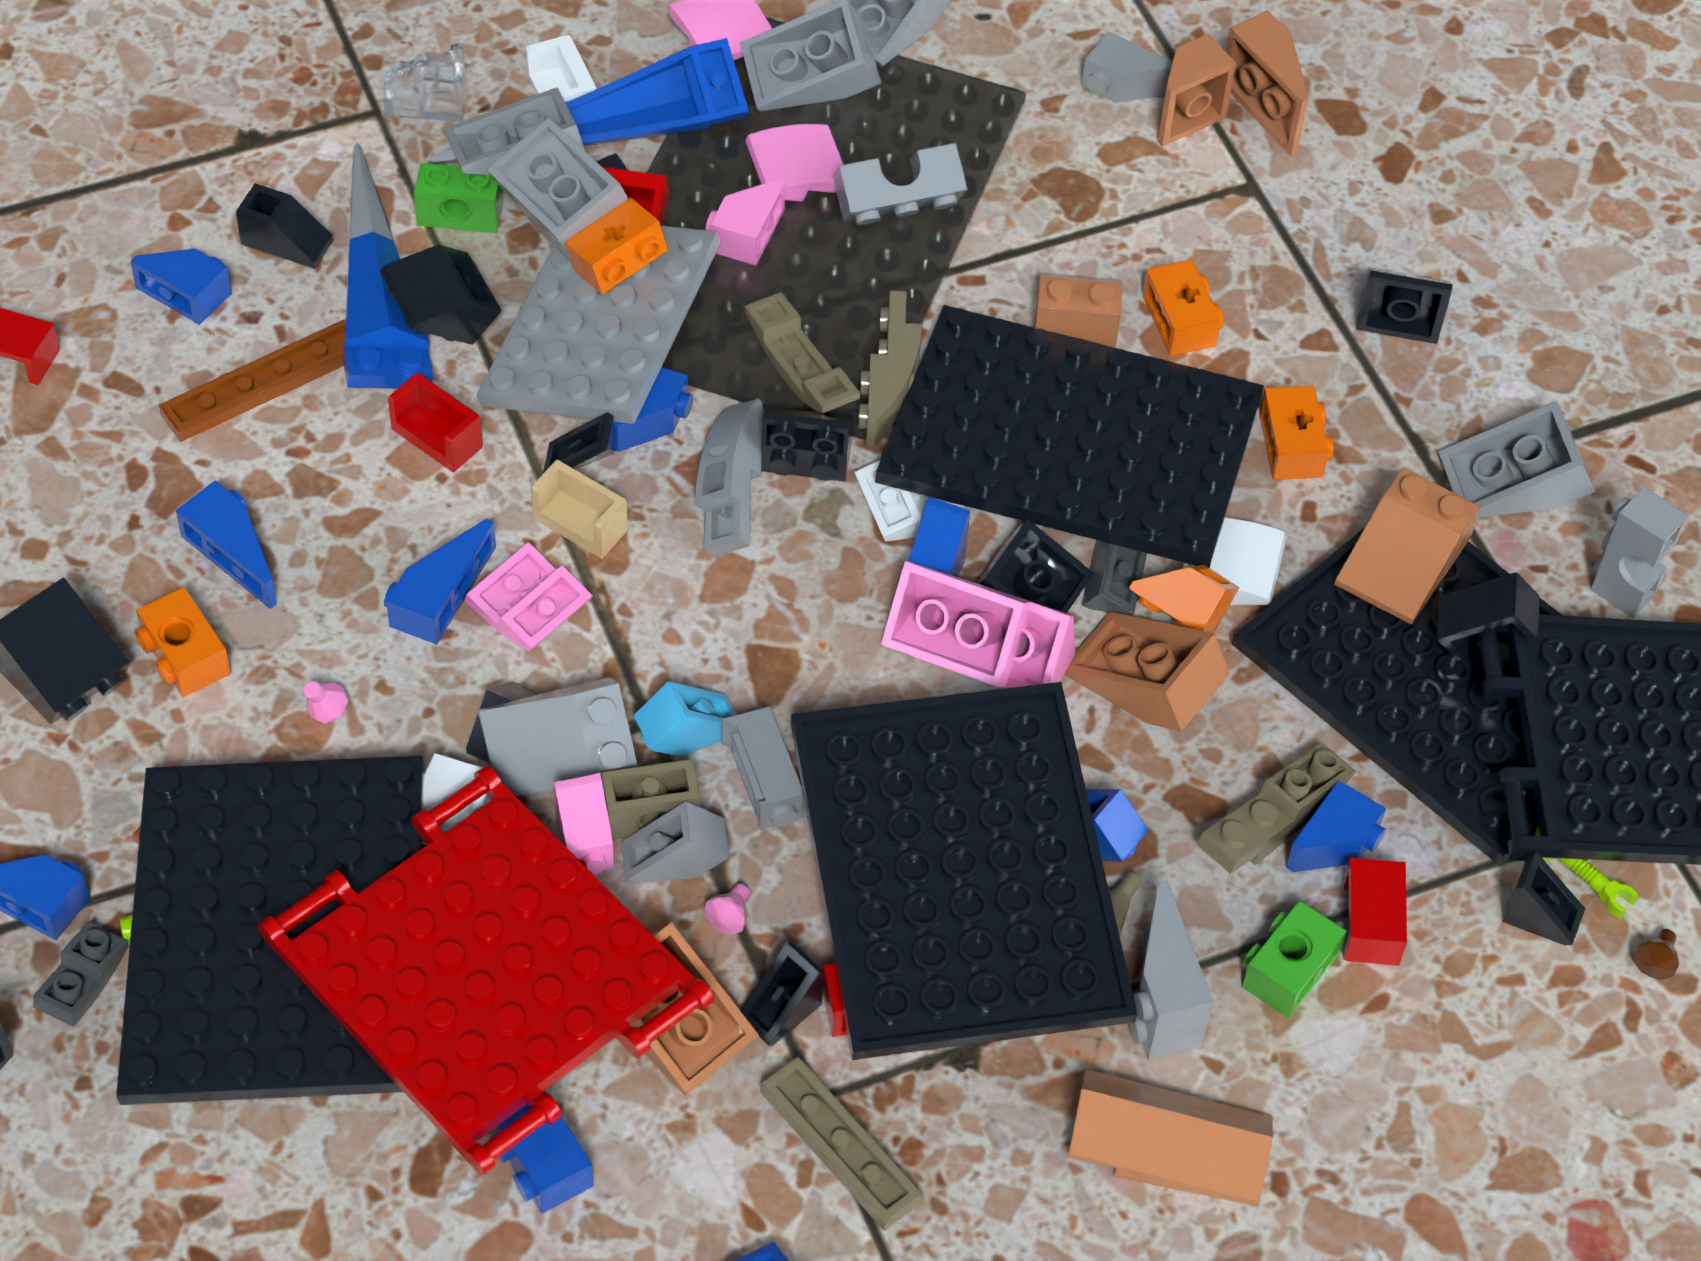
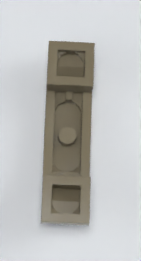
(796, 357)

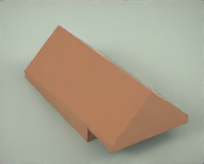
(1171, 1139)

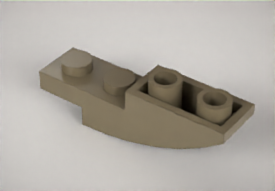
(890, 370)
(1277, 811)

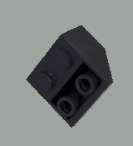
(442, 294)
(806, 443)

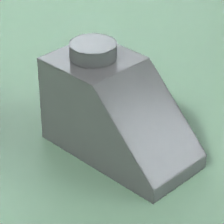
(1125, 70)
(676, 846)

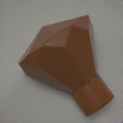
(1658, 956)

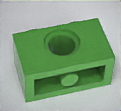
(457, 200)
(1285, 981)

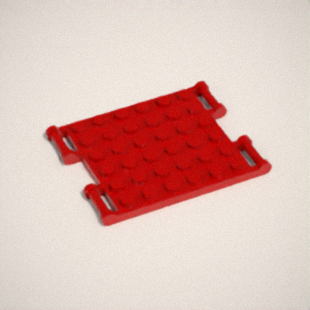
(484, 969)

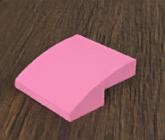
(719, 19)
(796, 154)
(527, 597)

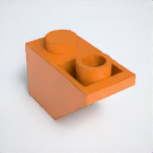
(1190, 595)

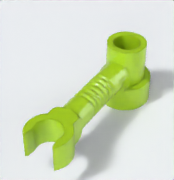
(1605, 887)

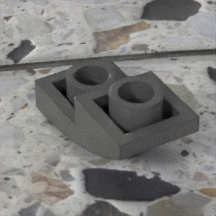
(83, 974)

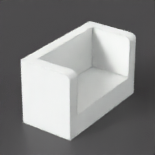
(558, 65)

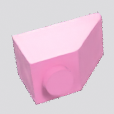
(748, 220)
(584, 821)

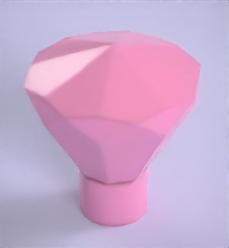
(325, 700)
(728, 911)

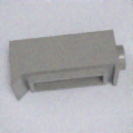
(764, 767)

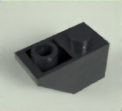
(281, 227)

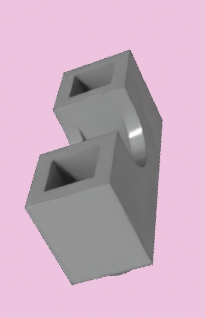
(868, 194)
(1634, 545)

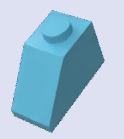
(682, 719)

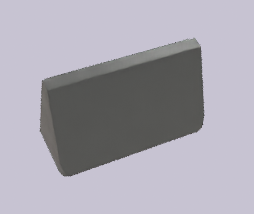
(1113, 574)

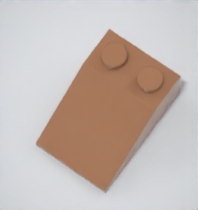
(1269, 77)
(1408, 545)
(1150, 668)
(703, 1038)

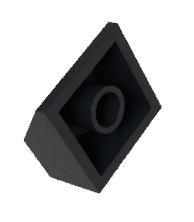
(1403, 305)

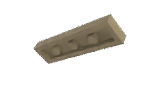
(841, 1143)

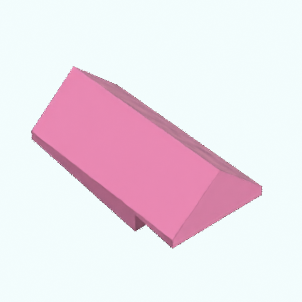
(978, 630)

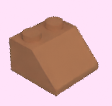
(1196, 89)
(1079, 307)

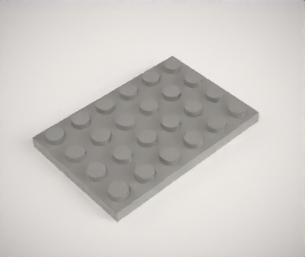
(592, 350)

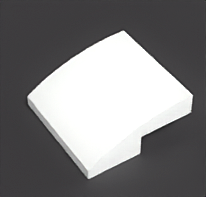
(894, 509)
(1249, 558)

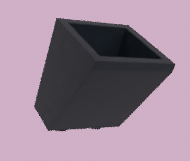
(58, 653)

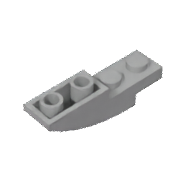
(725, 475)

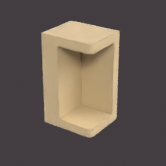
(579, 509)

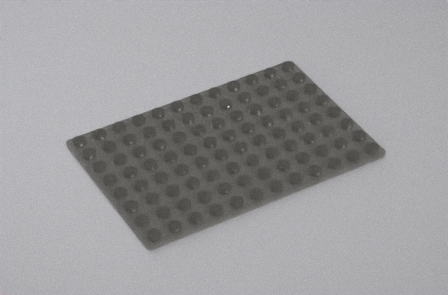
(823, 266)

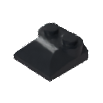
(1037, 569)

